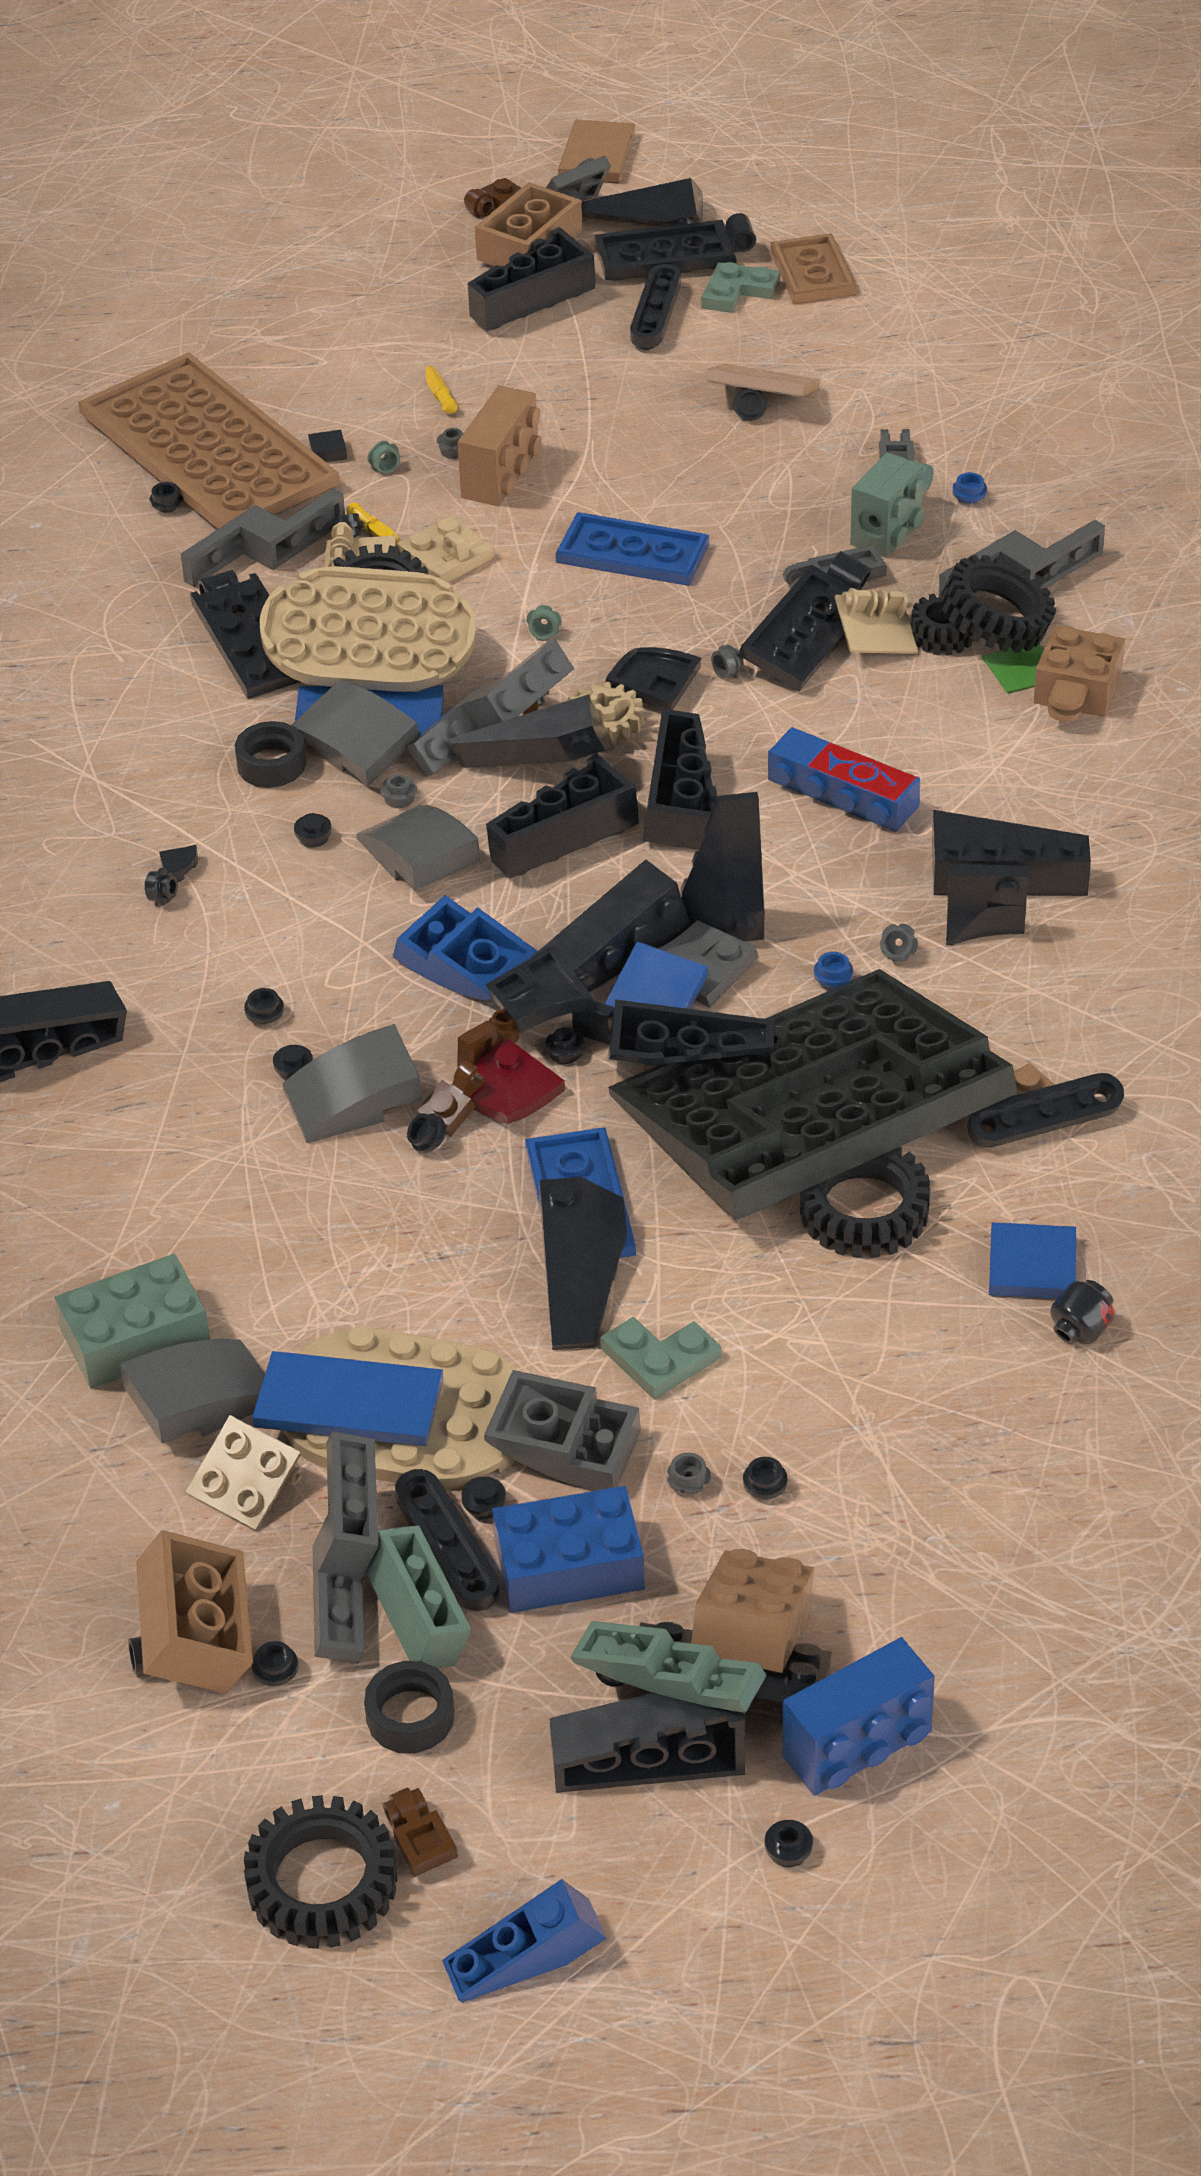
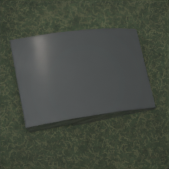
(357, 730)
(421, 845)
(353, 1085)
(193, 1386)
(564, 1430)

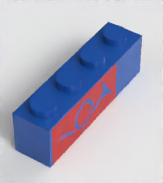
(844, 779)

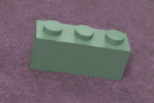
(417, 1597)

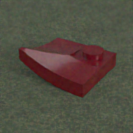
(514, 1084)

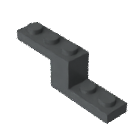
(262, 537)
(1045, 564)
(491, 705)
(345, 1547)

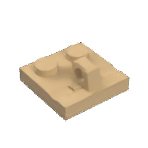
(448, 549)

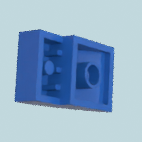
(460, 948)

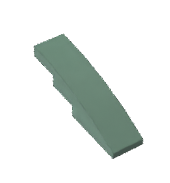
(673, 1669)

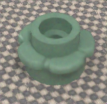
(387, 463)
(541, 630)

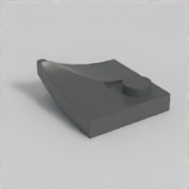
(583, 181)
(721, 953)

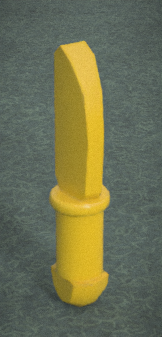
(440, 390)
(372, 523)

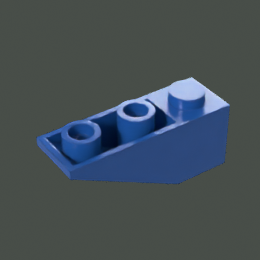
(526, 1943)

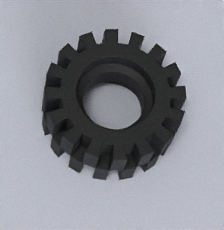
(934, 630)

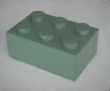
(130, 1317)

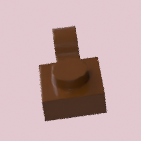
(454, 1100)

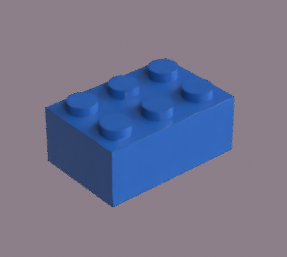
(568, 1549)
(858, 1716)

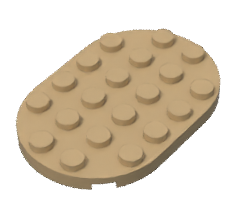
(368, 628)
(464, 1409)

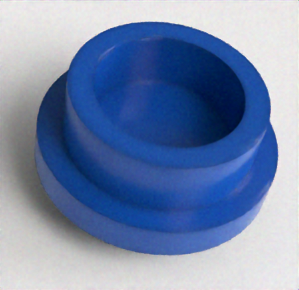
(969, 487)
(833, 969)

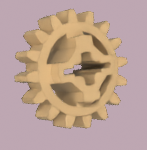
(618, 710)

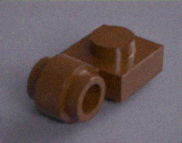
(483, 200)
(485, 1037)
(417, 1832)

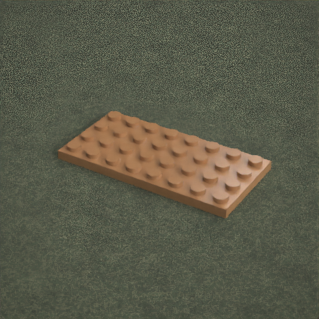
(208, 441)

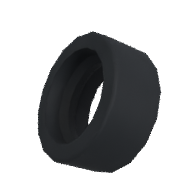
(273, 771)
(409, 1677)

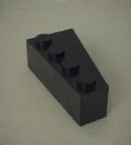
(532, 281)
(680, 783)
(563, 818)
(1055, 858)
(637, 909)
(57, 1021)
(645, 1743)

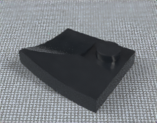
(655, 675)
(985, 901)
(540, 990)

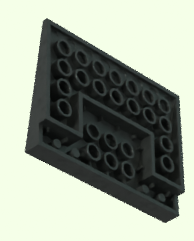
(841, 1088)

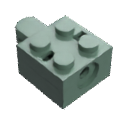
(888, 503)

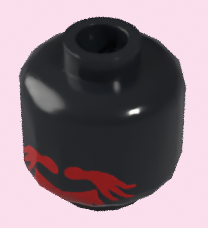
(1082, 1312)

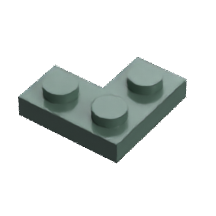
(733, 280)
(658, 1364)

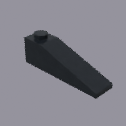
(655, 205)
(543, 736)
(727, 870)
(672, 1035)
(582, 1250)

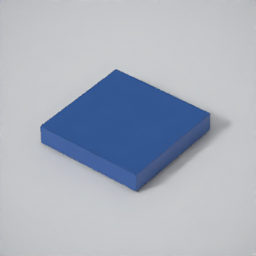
(658, 979)
(1031, 1260)

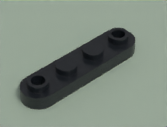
(655, 306)
(1046, 1109)
(449, 1539)

